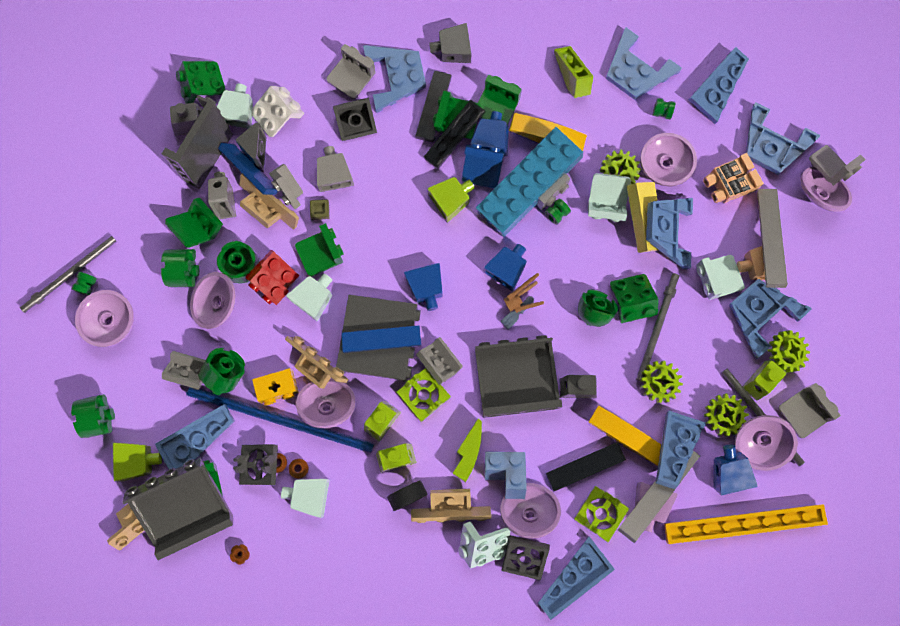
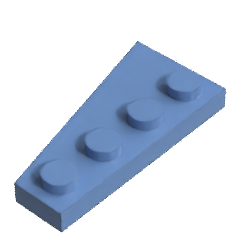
(677, 446)

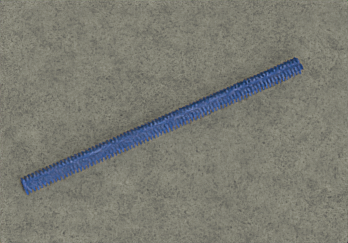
(277, 419)

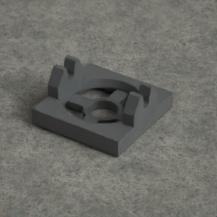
(268, 468)
(534, 572)

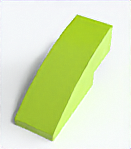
(469, 451)

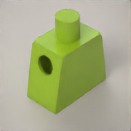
(450, 196)
(766, 378)
(381, 420)
(395, 457)
(133, 461)

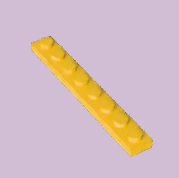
(745, 524)

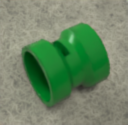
(664, 108)
(557, 211)
(84, 283)

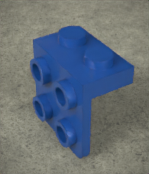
(482, 165)

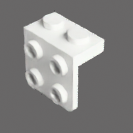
(276, 109)

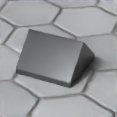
(355, 119)
(253, 145)

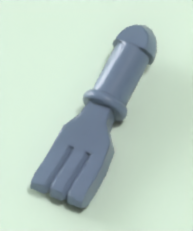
(512, 317)

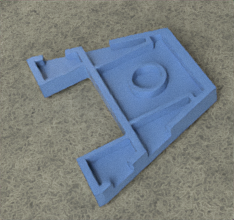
(403, 71)
(632, 73)
(771, 148)
(664, 228)
(757, 307)

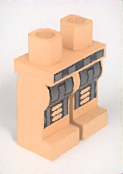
(733, 179)

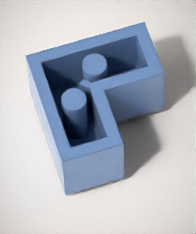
(508, 467)

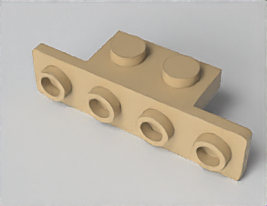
(266, 207)
(313, 366)
(451, 505)
(130, 529)

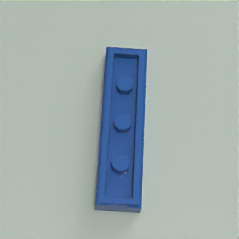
(248, 168)
(381, 339)

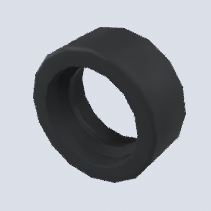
(407, 495)

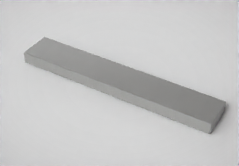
(772, 238)
(649, 506)

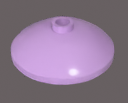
(670, 149)
(823, 193)
(212, 300)
(93, 316)
(335, 397)
(772, 451)
(539, 504)

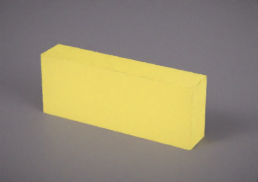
(639, 196)

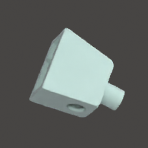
(236, 107)
(312, 295)
(308, 496)

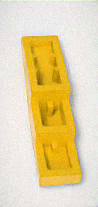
(538, 129)
(626, 434)

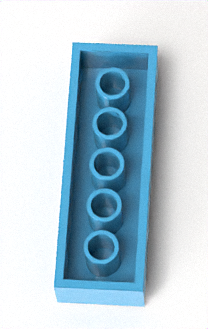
(528, 181)

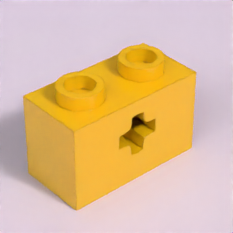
(264, 385)

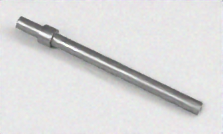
(669, 293)
(38, 297)
(752, 404)

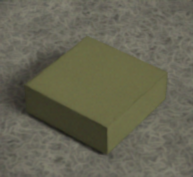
(319, 209)

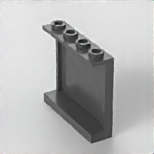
(200, 147)
(372, 314)
(517, 376)
(179, 507)

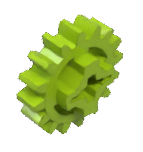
(612, 166)
(789, 351)
(662, 374)
(722, 408)

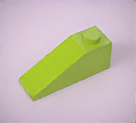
(574, 72)

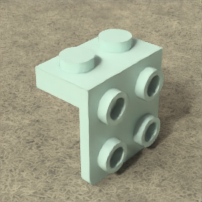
(608, 197)
(720, 276)
(482, 549)

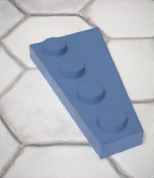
(717, 88)
(194, 438)
(578, 577)

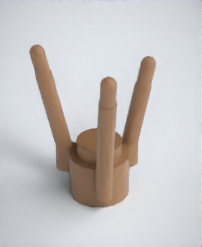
(513, 299)

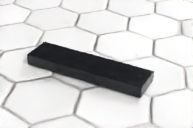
(426, 129)
(454, 134)
(585, 466)

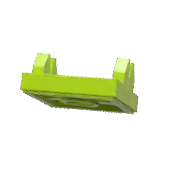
(422, 414)
(621, 511)

